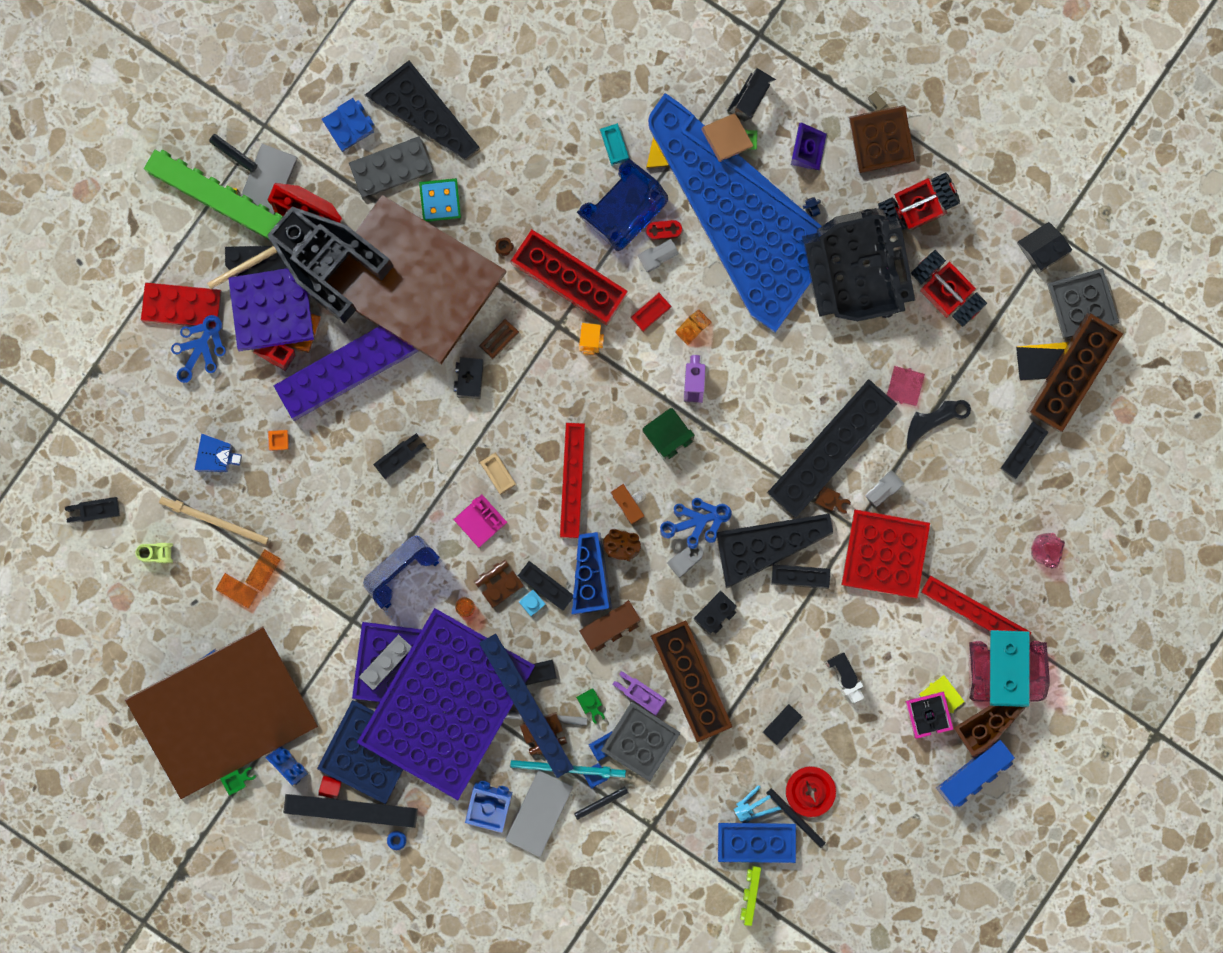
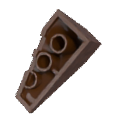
(986, 726)

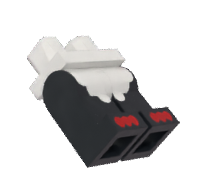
(846, 677)

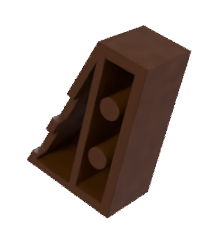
(610, 626)

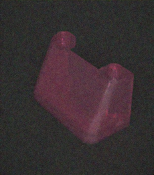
(980, 671)

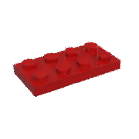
(179, 304)

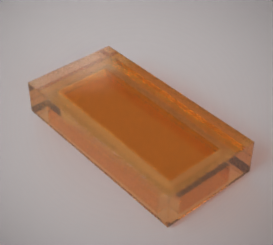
(263, 570)
(237, 590)

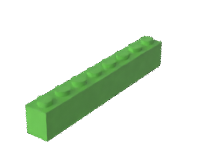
(211, 193)

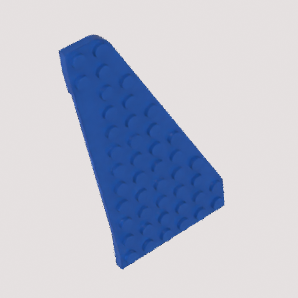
(742, 213)

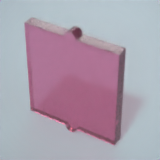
(905, 385)

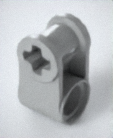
(683, 562)

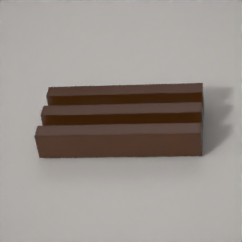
(504, 344)

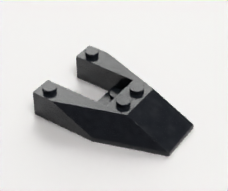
(316, 248)

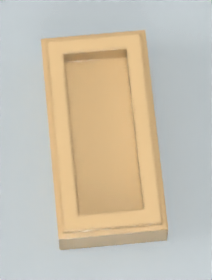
(497, 473)

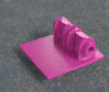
(480, 520)

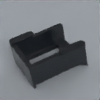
(751, 95)

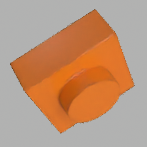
(278, 440)

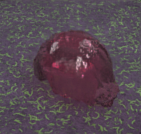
(1047, 550)

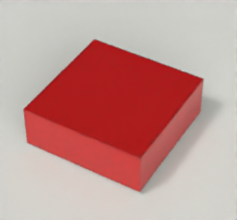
(329, 787)

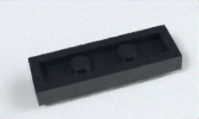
(1024, 450)
(800, 576)
(546, 585)

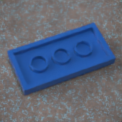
(757, 842)

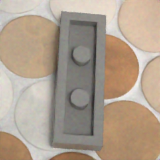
(385, 662)

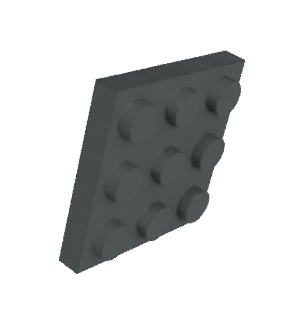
(1081, 296)
(640, 741)

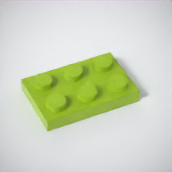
(750, 895)

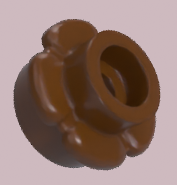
(504, 251)

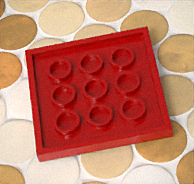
(885, 554)

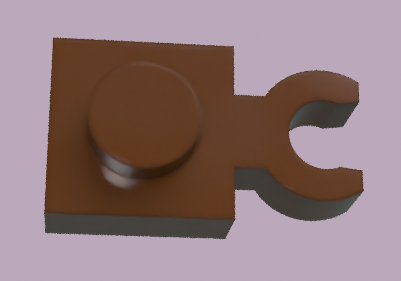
(829, 499)

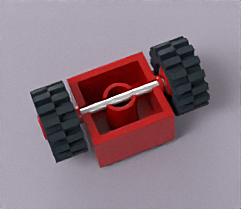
(922, 202)
(948, 289)

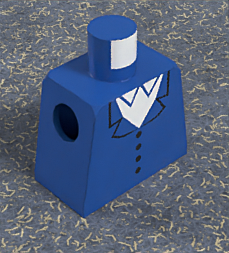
(215, 455)

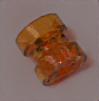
(467, 608)

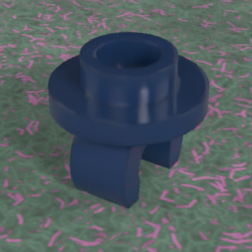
(811, 204)

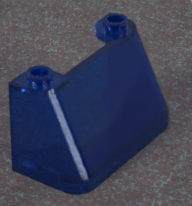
(626, 206)
(377, 580)

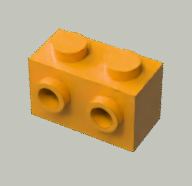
(591, 338)

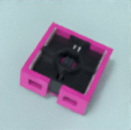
(929, 714)

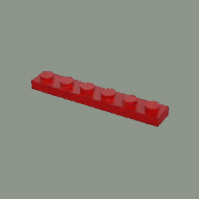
(572, 480)
(968, 607)

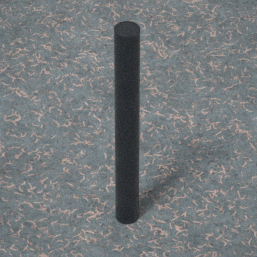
(796, 818)

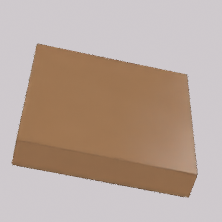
(727, 137)

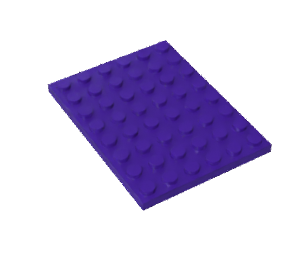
(442, 706)

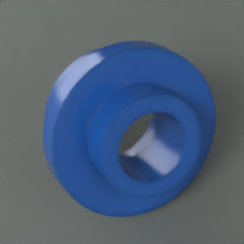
(392, 845)

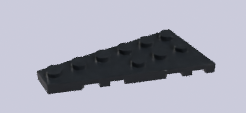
(416, 103)
(760, 546)

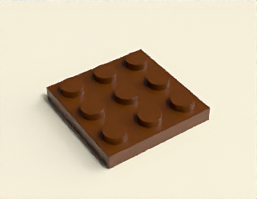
(881, 138)

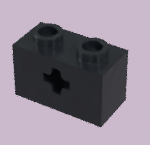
(475, 369)

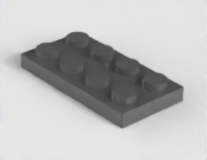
(390, 167)

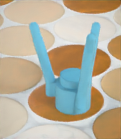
(744, 810)

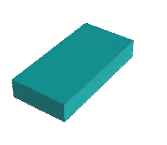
(614, 144)

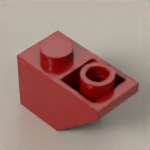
(277, 355)

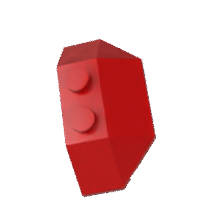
(287, 196)

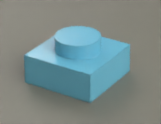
(532, 603)

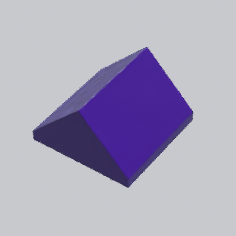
(808, 147)

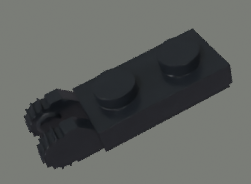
(398, 457)
(95, 510)

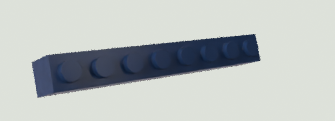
(526, 705)

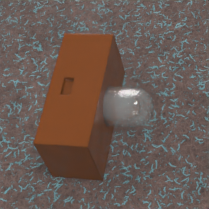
(629, 503)

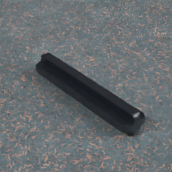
(233, 153)

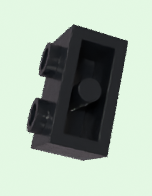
(715, 613)

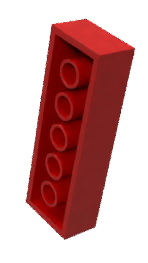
(569, 277)

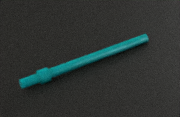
(605, 772)

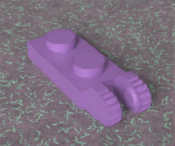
(641, 694)

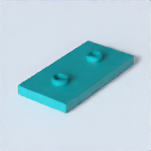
(1009, 668)

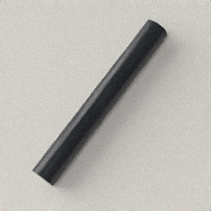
(600, 803)

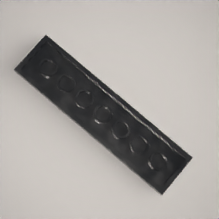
(832, 448)

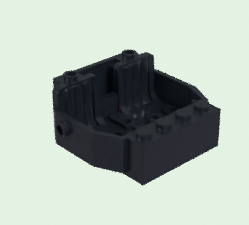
(865, 289)

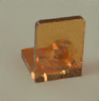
(692, 327)

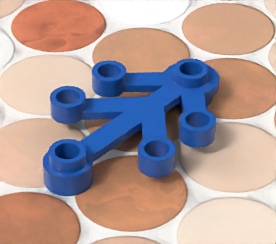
(200, 346)
(698, 520)

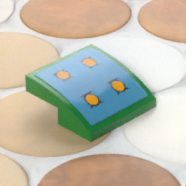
(440, 199)

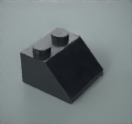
(1044, 247)

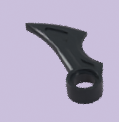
(923, 423)

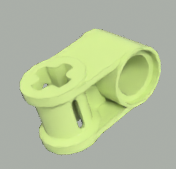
(156, 552)

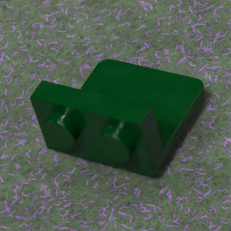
(668, 434)

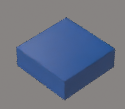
(594, 780)

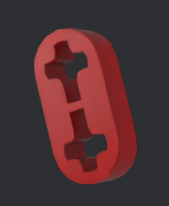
(664, 234)

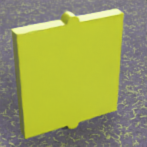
(943, 685)

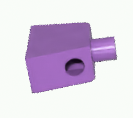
(694, 380)

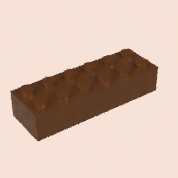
(1074, 372)
(691, 681)

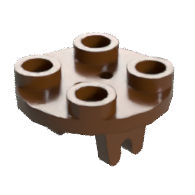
(621, 545)

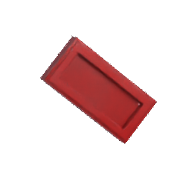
(651, 312)

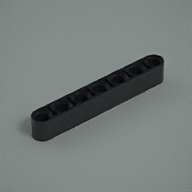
(350, 810)

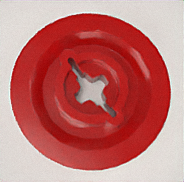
(824, 794)

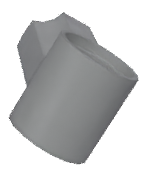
(655, 256)
(887, 486)

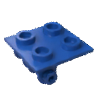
(287, 765)

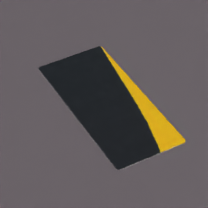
(1038, 360)

